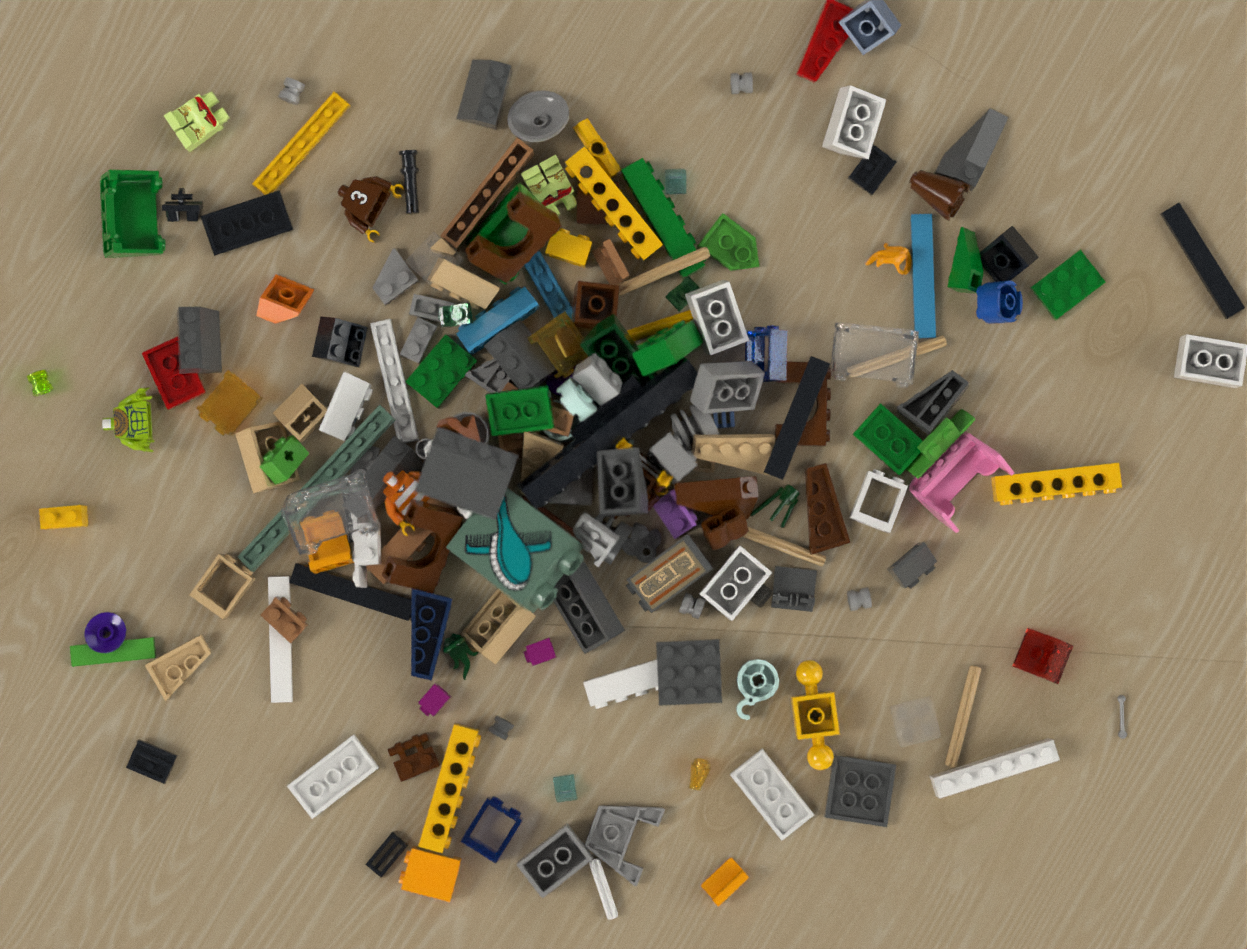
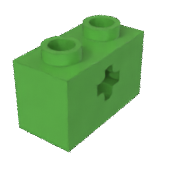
(283, 459)

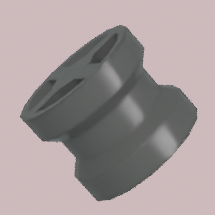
(501, 727)

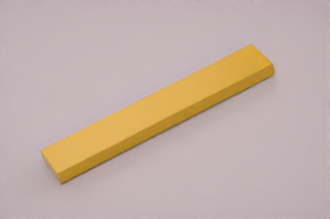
(301, 144)

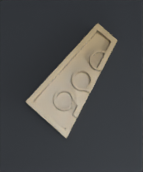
(735, 450)

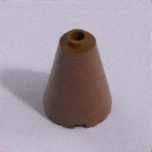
(940, 192)

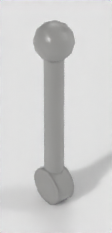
(1122, 734)

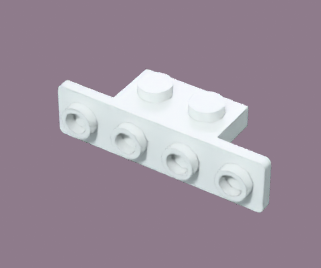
(365, 553)

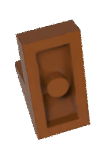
(466, 427)

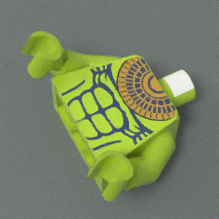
(132, 421)

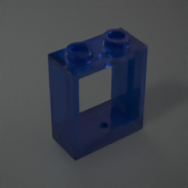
(776, 351)
(481, 847)

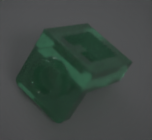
(677, 295)
(455, 315)

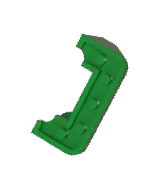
(130, 213)
(500, 227)

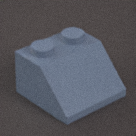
(870, 24)

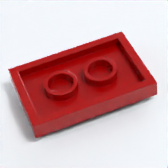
(164, 368)

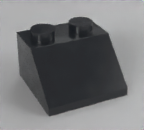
(1007, 256)

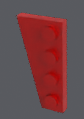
(825, 41)

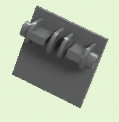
(794, 589)

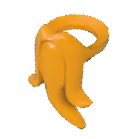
(892, 255)

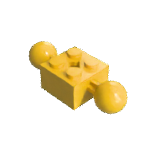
(819, 755)

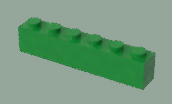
(660, 213)

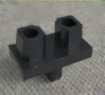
(174, 207)

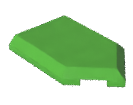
(731, 245)

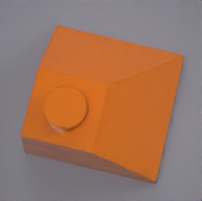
(283, 300)

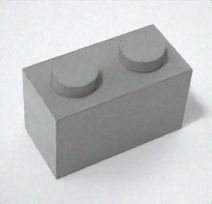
(597, 379)

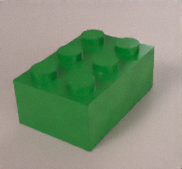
(667, 346)

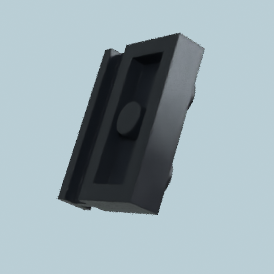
(872, 171)
(151, 761)

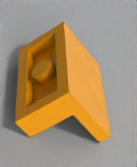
(724, 881)

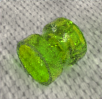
(39, 382)

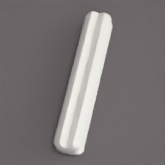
(603, 889)

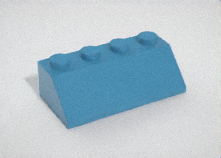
(504, 314)

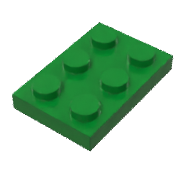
(1067, 285)
(441, 371)
(520, 410)
(888, 439)

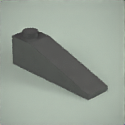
(971, 153)
(393, 458)

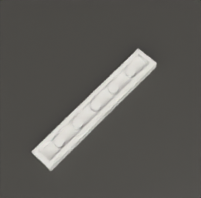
(394, 380)
(280, 648)

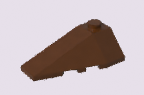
(718, 494)

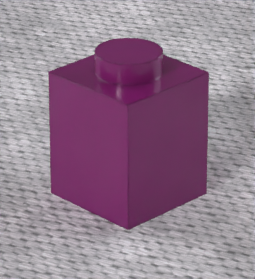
(539, 652)
(433, 700)

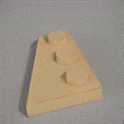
(536, 452)
(177, 665)

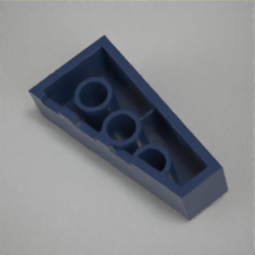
(428, 625)

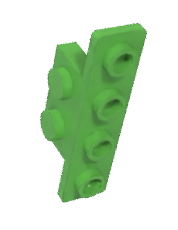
(939, 441)

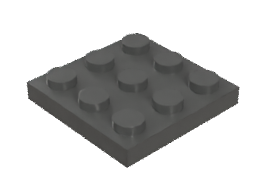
(689, 672)
(860, 791)

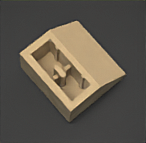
(301, 413)

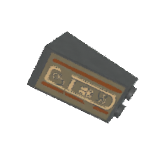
(668, 574)

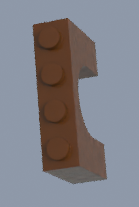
(507, 260)
(815, 429)
(425, 572)

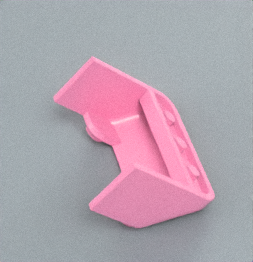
(952, 472)

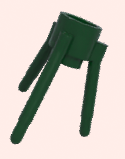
(788, 497)

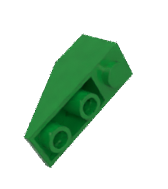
(966, 268)

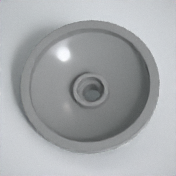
(538, 116)

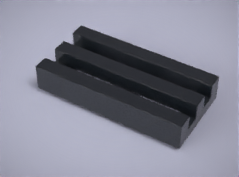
(398, 840)

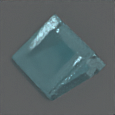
(675, 181)
(565, 788)

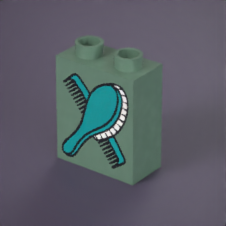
(518, 551)

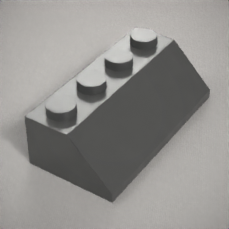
(586, 609)

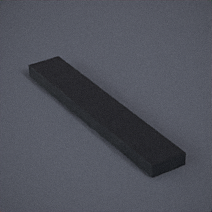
(1202, 260)
(796, 418)
(347, 591)

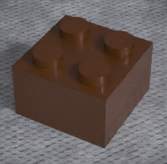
(593, 303)

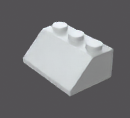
(854, 122)
(346, 407)

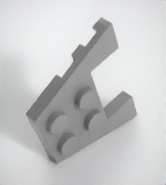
(612, 834)

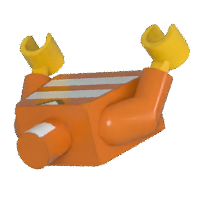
(399, 494)

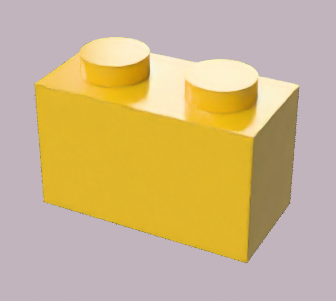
(569, 248)
(63, 517)

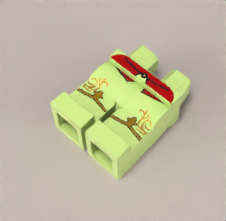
(196, 121)
(557, 190)

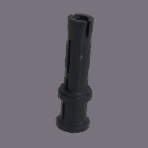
(409, 171)

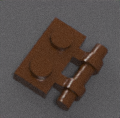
(415, 763)

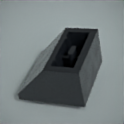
(339, 341)

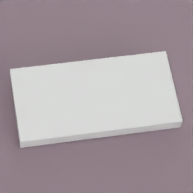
(333, 776)
(772, 794)

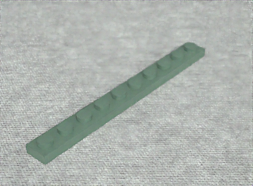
(333, 468)

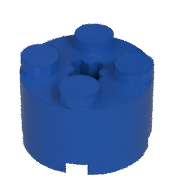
(998, 302)

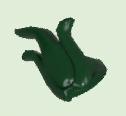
(458, 649)

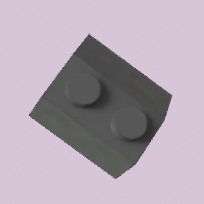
(913, 565)

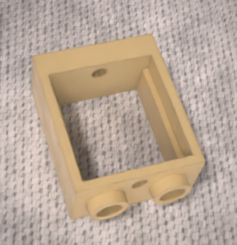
(198, 594)

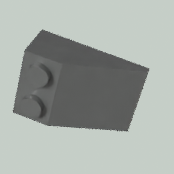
(621, 483)

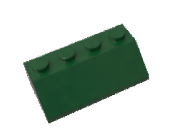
(615, 346)

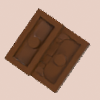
(586, 210)

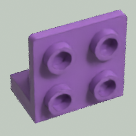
(674, 516)

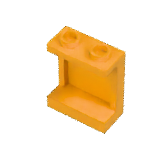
(331, 555)
(430, 874)

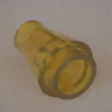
(699, 771)

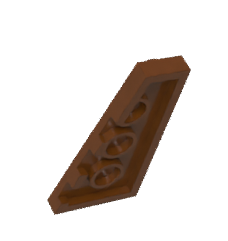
(825, 518)

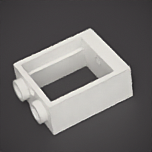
(871, 521)

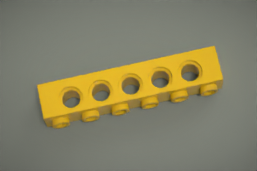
(585, 159)
(1110, 481)
(430, 839)

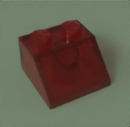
(1042, 656)

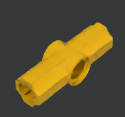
(590, 137)

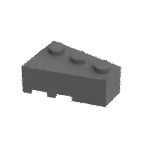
(934, 403)

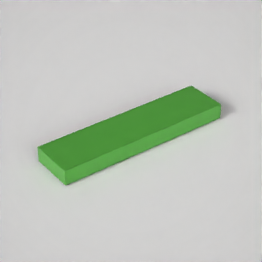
(130, 650)

